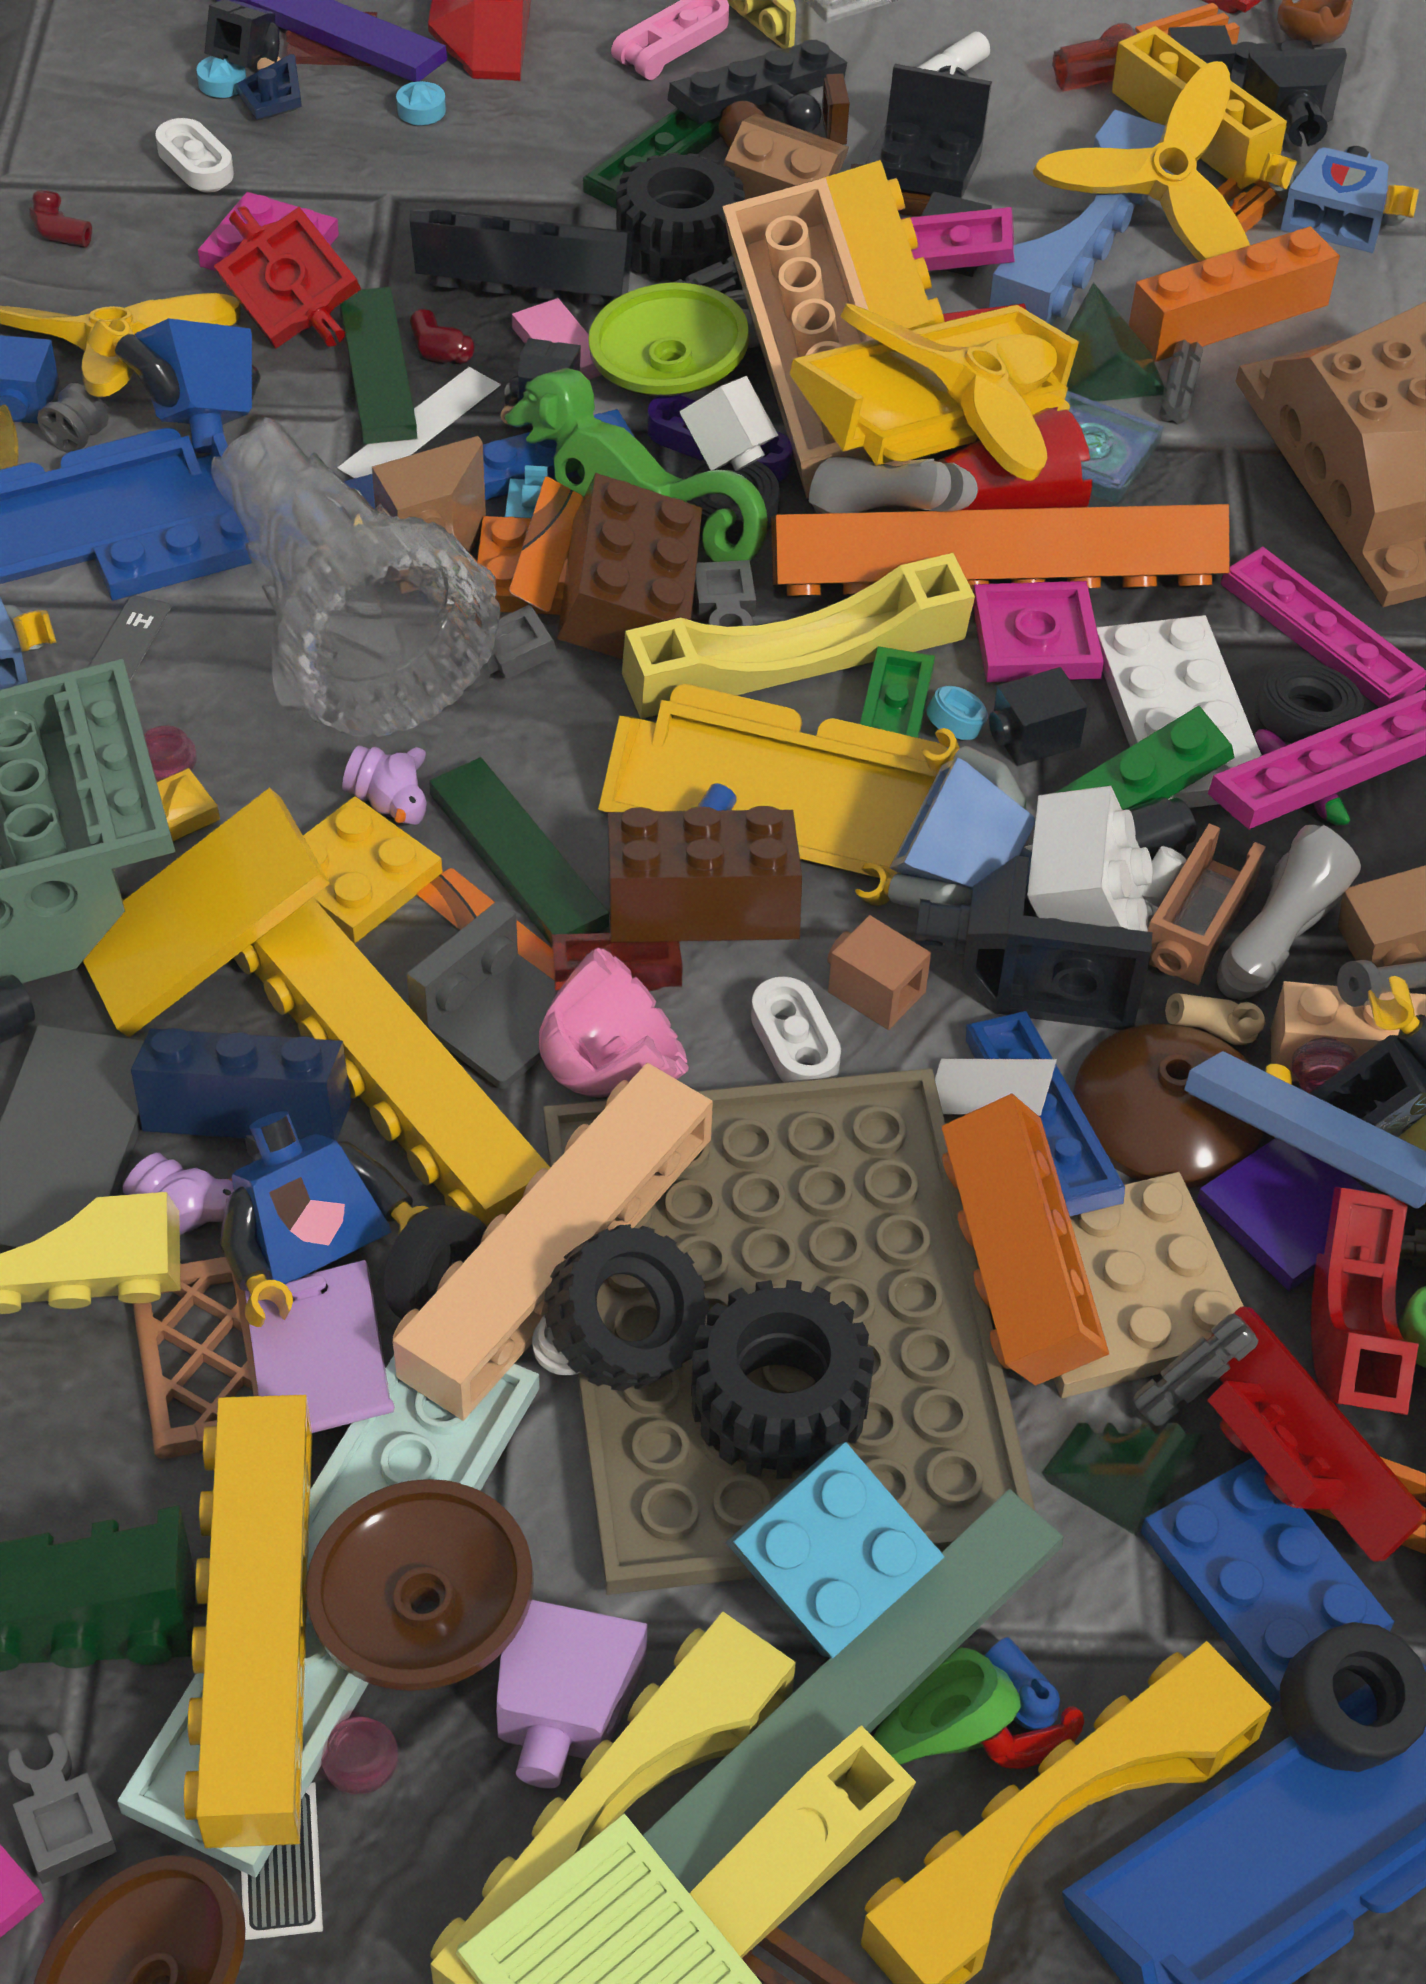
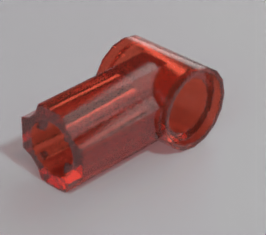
(1090, 61)

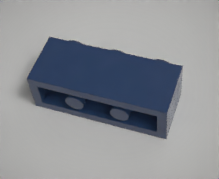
(232, 1079)

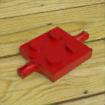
(287, 277)

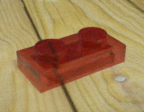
(651, 962)

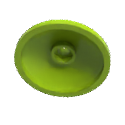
(669, 339)

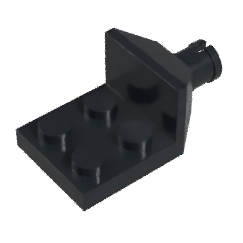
(1292, 82)
(933, 129)
(1036, 963)

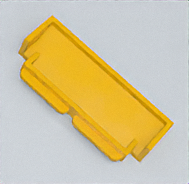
(901, 407)
(847, 785)

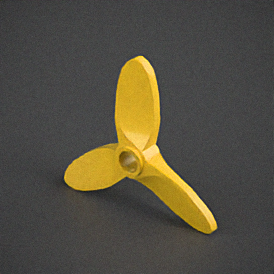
(1188, 199)
(108, 375)
(984, 382)

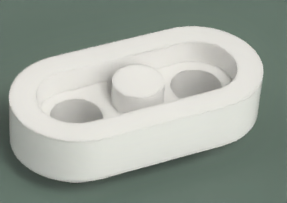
(194, 154)
(801, 1037)

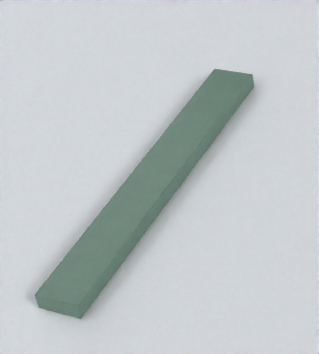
(857, 1685)

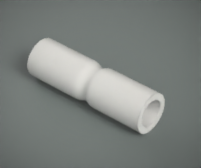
(962, 54)

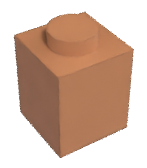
(878, 971)

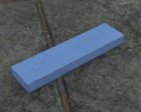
(1312, 1126)

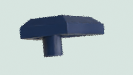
(272, 89)

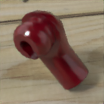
(52, 222)
(438, 342)

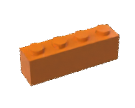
(1234, 292)
(1022, 1241)

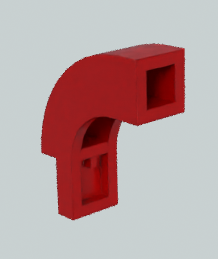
(1353, 1314)

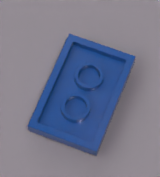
(1259, 1571)

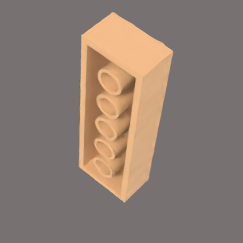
(796, 287)

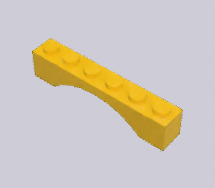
(1176, 1731)

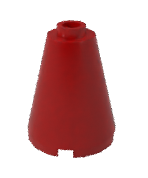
(1056, 486)

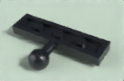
(762, 80)

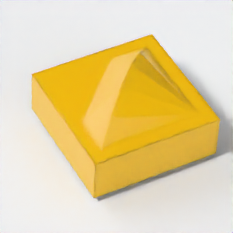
(186, 804)

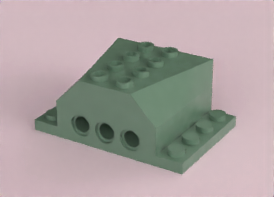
(71, 811)

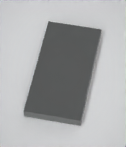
(65, 1130)

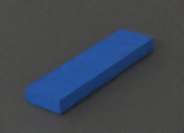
(1079, 1159)

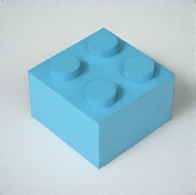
(835, 1550)

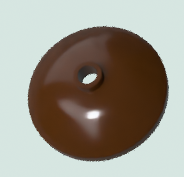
(1148, 1117)
(413, 1548)
(151, 1925)

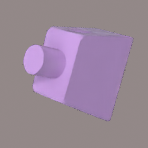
(565, 1686)

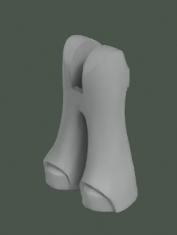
(863, 487)
(1302, 892)

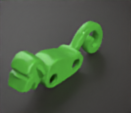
(562, 410)

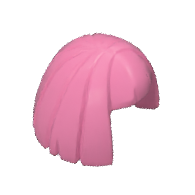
(606, 1029)

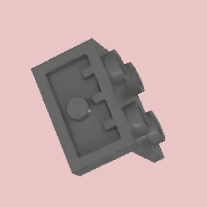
(484, 997)

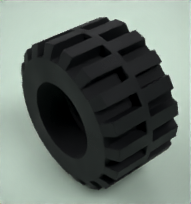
(676, 213)
(788, 1330)

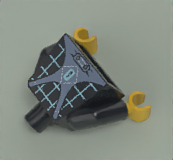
(1388, 1080)

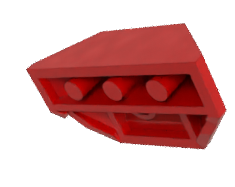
(483, 35)

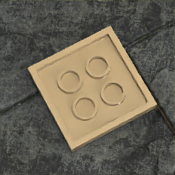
(1150, 1281)

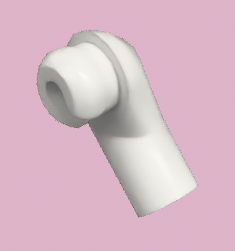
(1165, 868)

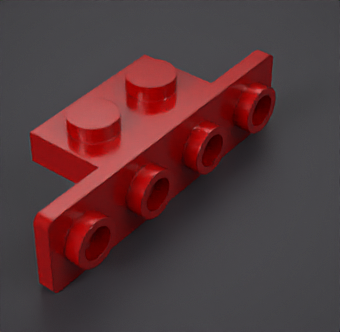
(1310, 1446)

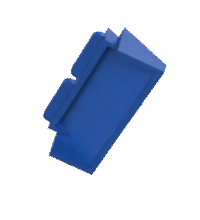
(102, 498)
(1262, 1869)

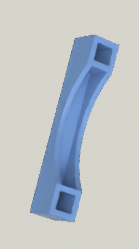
(1061, 262)

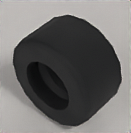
(1323, 1727)

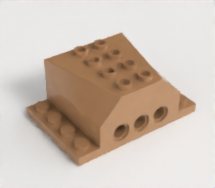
(1357, 442)

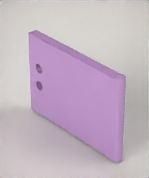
(325, 1348)

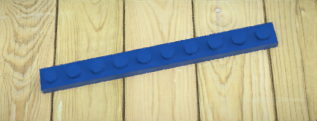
(220, 540)

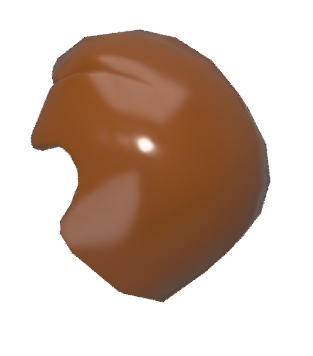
(1314, 19)

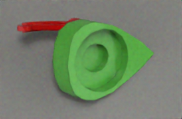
(966, 1709)

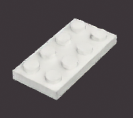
(1166, 671)

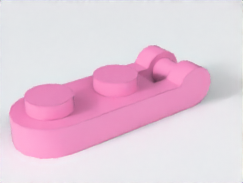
(670, 34)

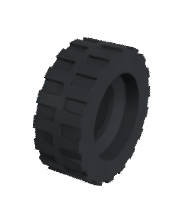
(583, 1335)

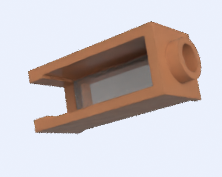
(1200, 909)

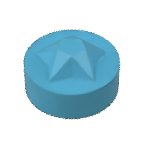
(219, 77)
(421, 103)
(957, 711)

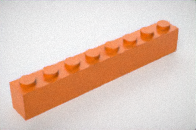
(1004, 545)

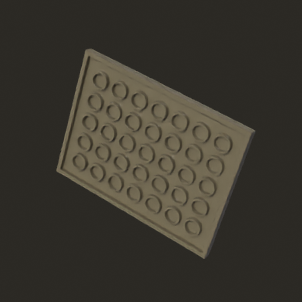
(846, 1196)

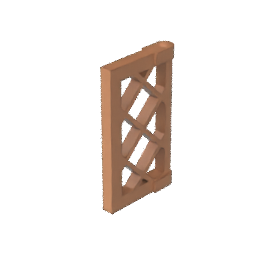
(194, 1281)

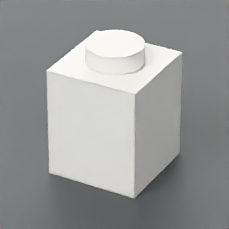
(730, 425)

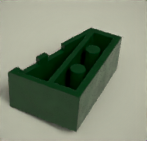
(98, 1596)

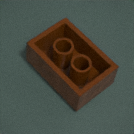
(627, 564)
(704, 875)

